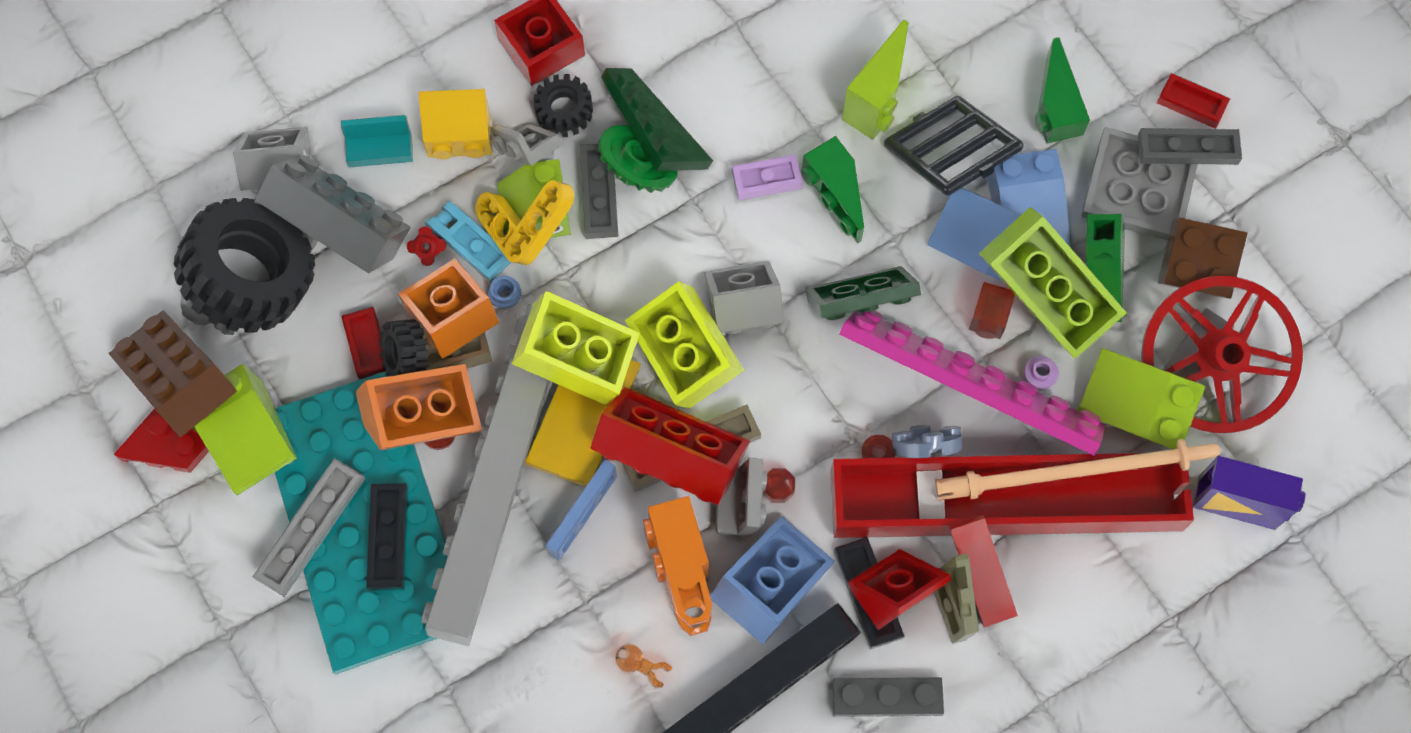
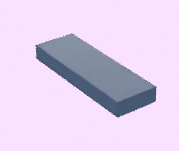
(581, 510)

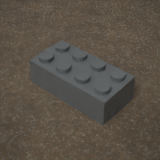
(333, 212)

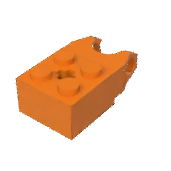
(680, 560)

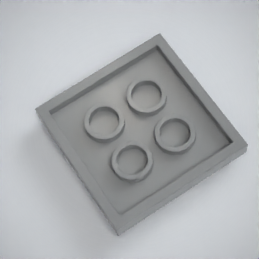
(1143, 193)

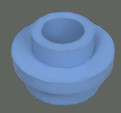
(504, 283)

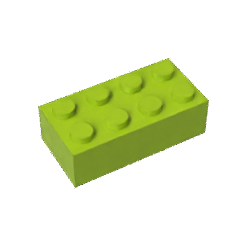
(1052, 282)

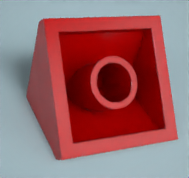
(896, 586)

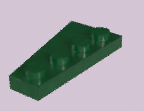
(655, 127)

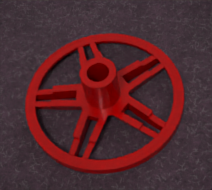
(1226, 352)

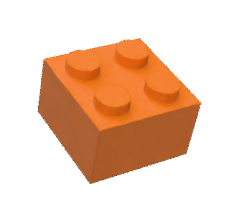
(449, 308)

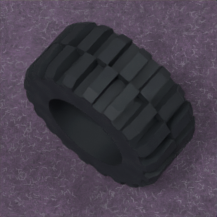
(224, 294)

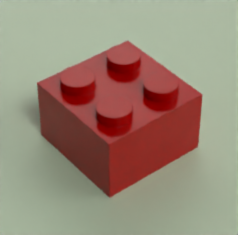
(539, 38)

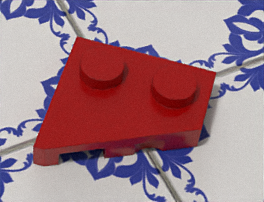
(160, 446)

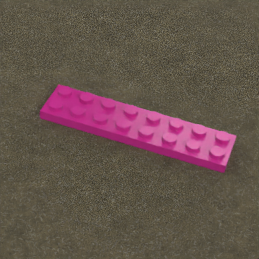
(981, 383)

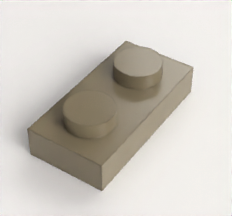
(472, 354)

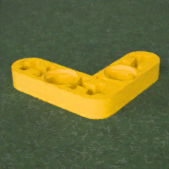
(523, 241)

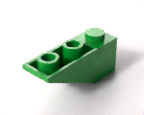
(835, 178)
(1106, 251)

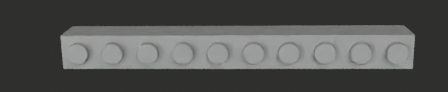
(488, 502)

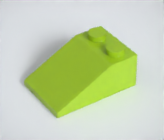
(873, 92)
(1141, 398)
(246, 433)

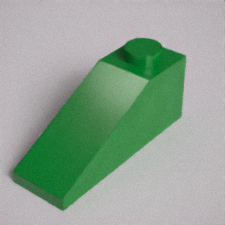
(1060, 106)

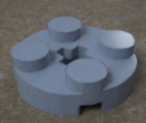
(922, 441)

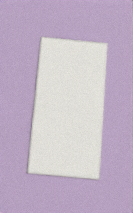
(927, 495)

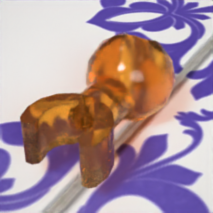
(636, 662)

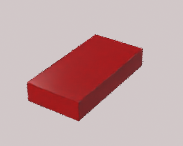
(1193, 100)
(363, 339)

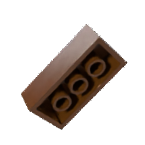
(172, 372)

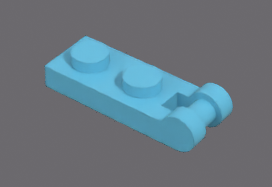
(469, 241)

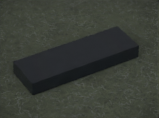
(387, 536)
(853, 560)

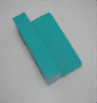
(377, 141)

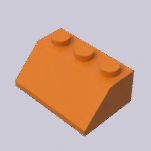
(418, 407)

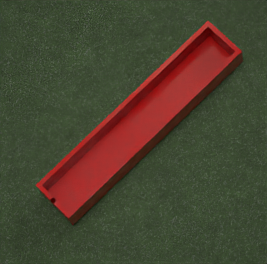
(882, 497)

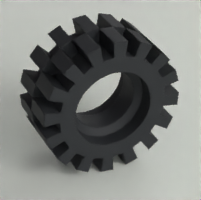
(563, 89)
(403, 347)

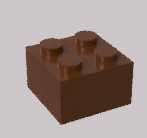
(1199, 252)

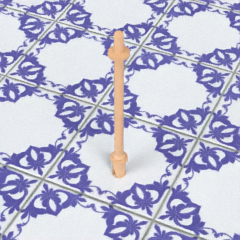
(974, 484)

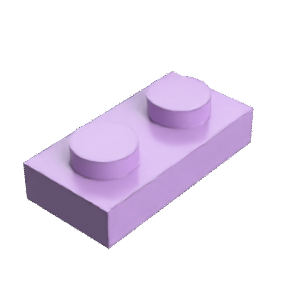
(767, 177)

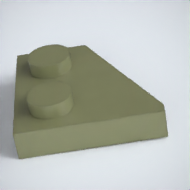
(958, 600)

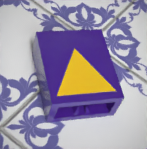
(1248, 493)

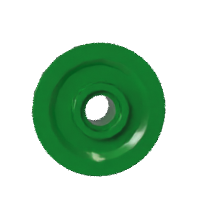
(629, 161)

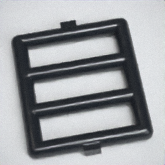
(972, 117)

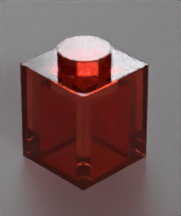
(991, 311)

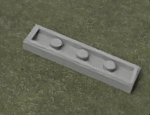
(309, 527)

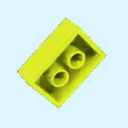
(684, 345)
(575, 348)

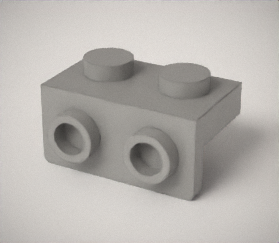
(527, 144)
(742, 507)

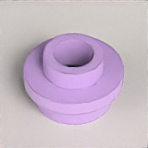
(1037, 380)

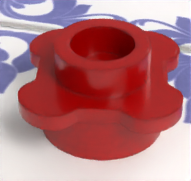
(436, 245)

